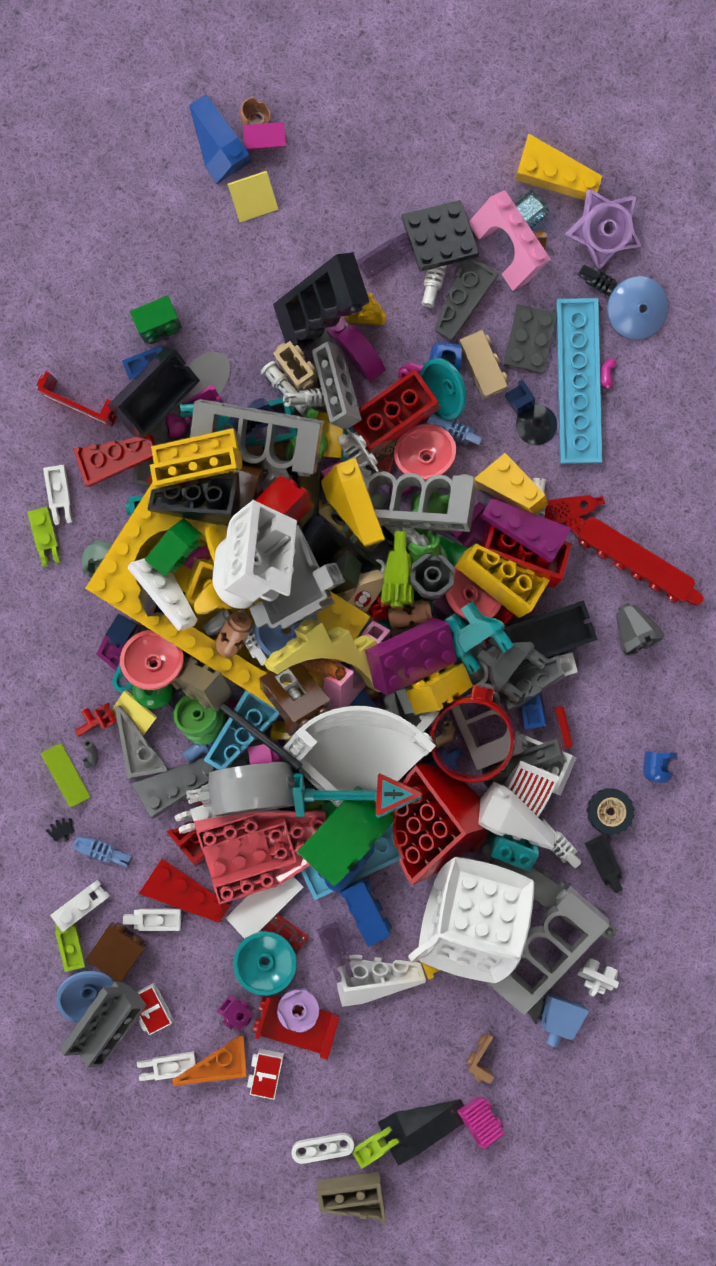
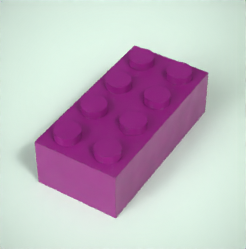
(411, 656)

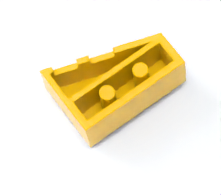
(510, 484)
(438, 688)

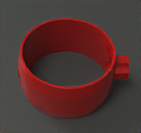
(483, 696)

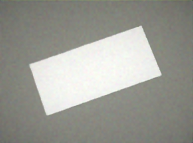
(262, 906)

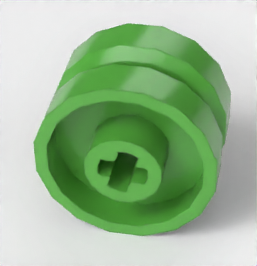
(198, 723)

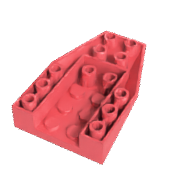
(255, 849)

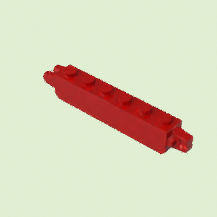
(636, 559)

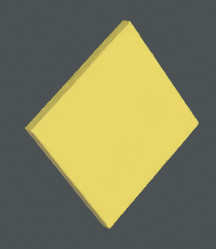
(253, 196)
(141, 716)

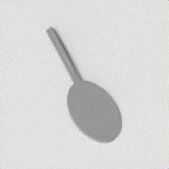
(211, 369)

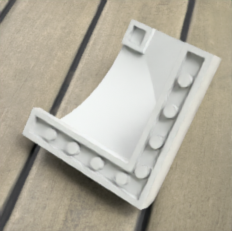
(354, 746)

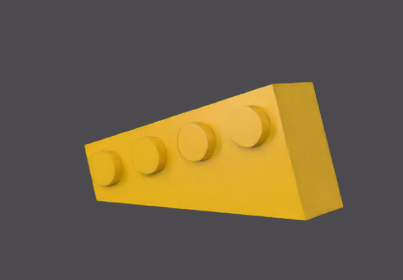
(555, 171)
(502, 579)

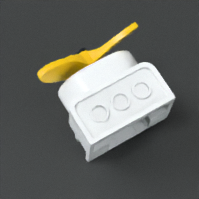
(251, 561)

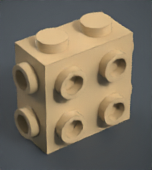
(294, 365)

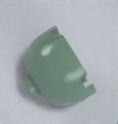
(93, 556)

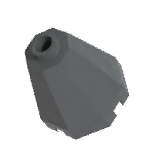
(432, 576)
(636, 630)

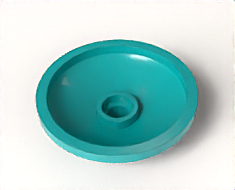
(446, 386)
(260, 977)

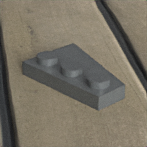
(533, 681)

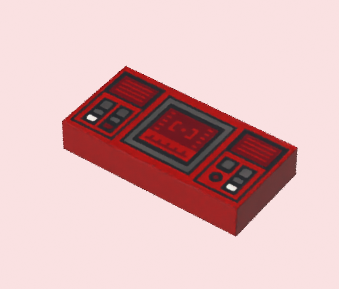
(286, 929)

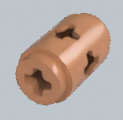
(419, 611)
(233, 634)

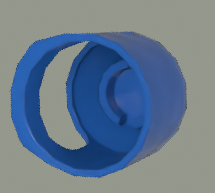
(448, 351)
(652, 766)

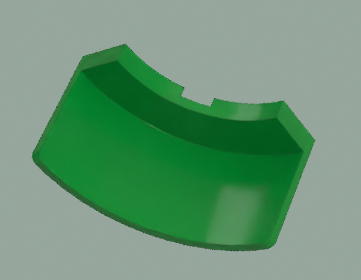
(344, 838)

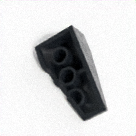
(205, 500)
(420, 1128)

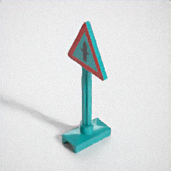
(388, 796)

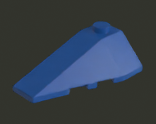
(218, 143)

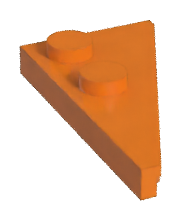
(222, 1064)

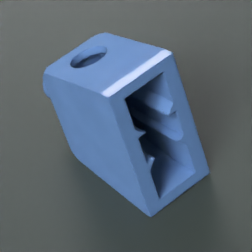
(562, 1018)

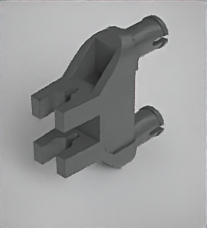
(506, 663)

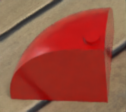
(436, 825)

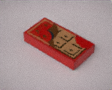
(386, 458)
(563, 726)

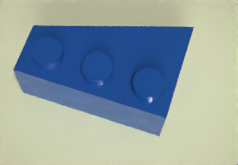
(366, 911)

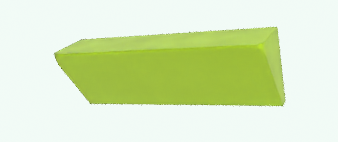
(65, 775)

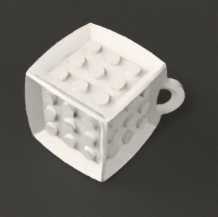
(476, 920)

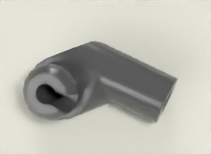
(91, 749)

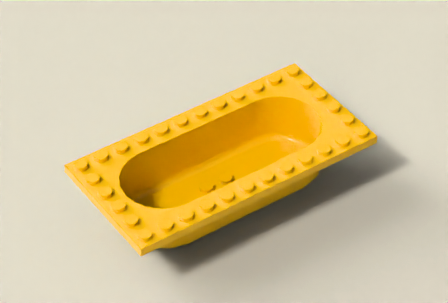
(121, 589)

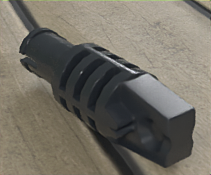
(598, 280)

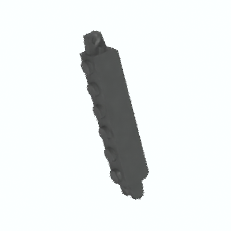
(544, 888)

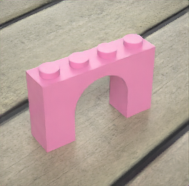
(529, 253)
(344, 691)

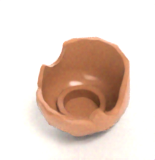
(252, 107)

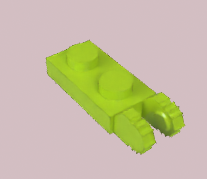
(44, 534)
(70, 948)
(373, 1148)

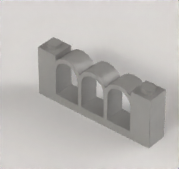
(307, 441)
(460, 505)
(494, 750)
(584, 915)

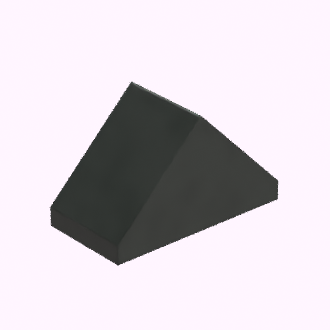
(350, 570)

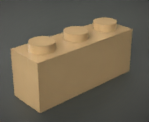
(483, 364)

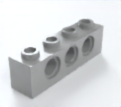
(336, 385)

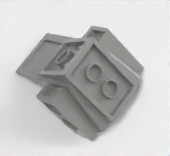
(308, 590)

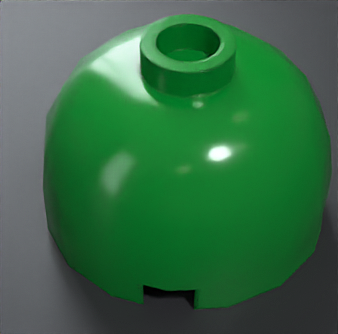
(153, 699)

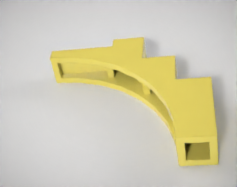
(316, 643)

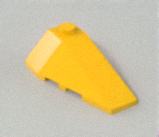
(349, 496)

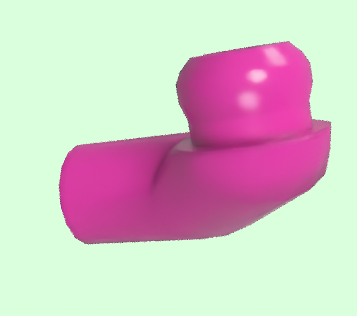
(605, 373)

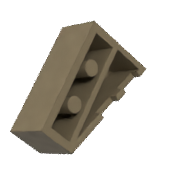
(202, 684)
(352, 1195)

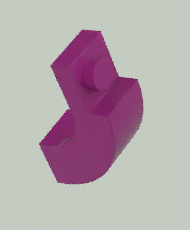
(358, 349)

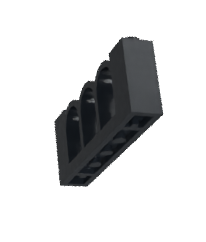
(321, 300)

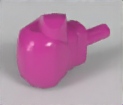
(176, 425)

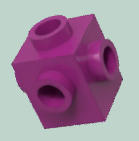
(235, 1013)

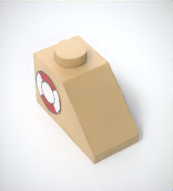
(366, 592)

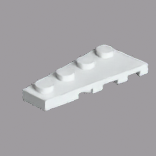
(165, 593)

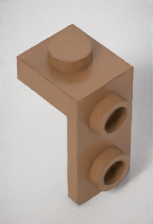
(480, 1073)

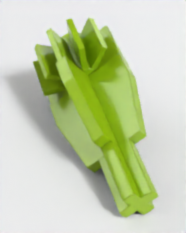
(397, 575)

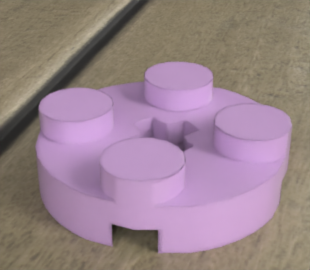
(309, 1015)

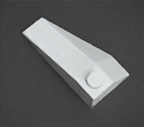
(505, 813)
(377, 979)

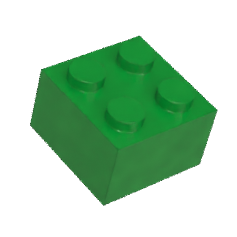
(156, 320)
(174, 548)

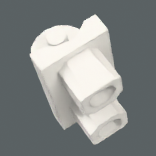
(606, 980)

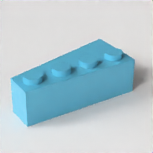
(234, 738)

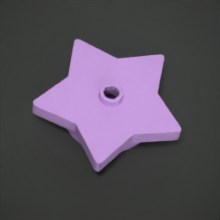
(619, 230)

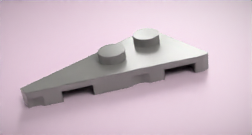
(137, 752)

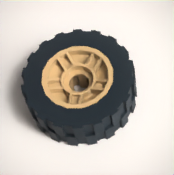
(622, 811)

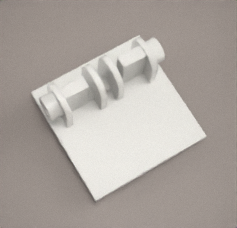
(355, 442)

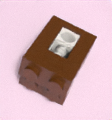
(302, 707)

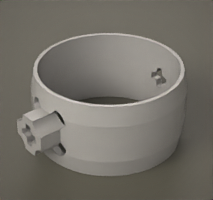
(249, 788)

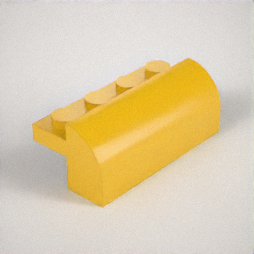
(195, 458)

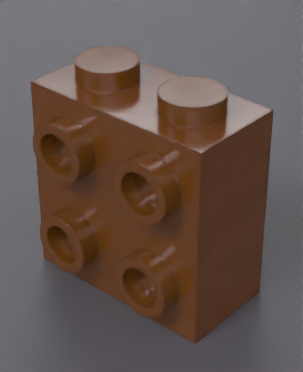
(116, 951)

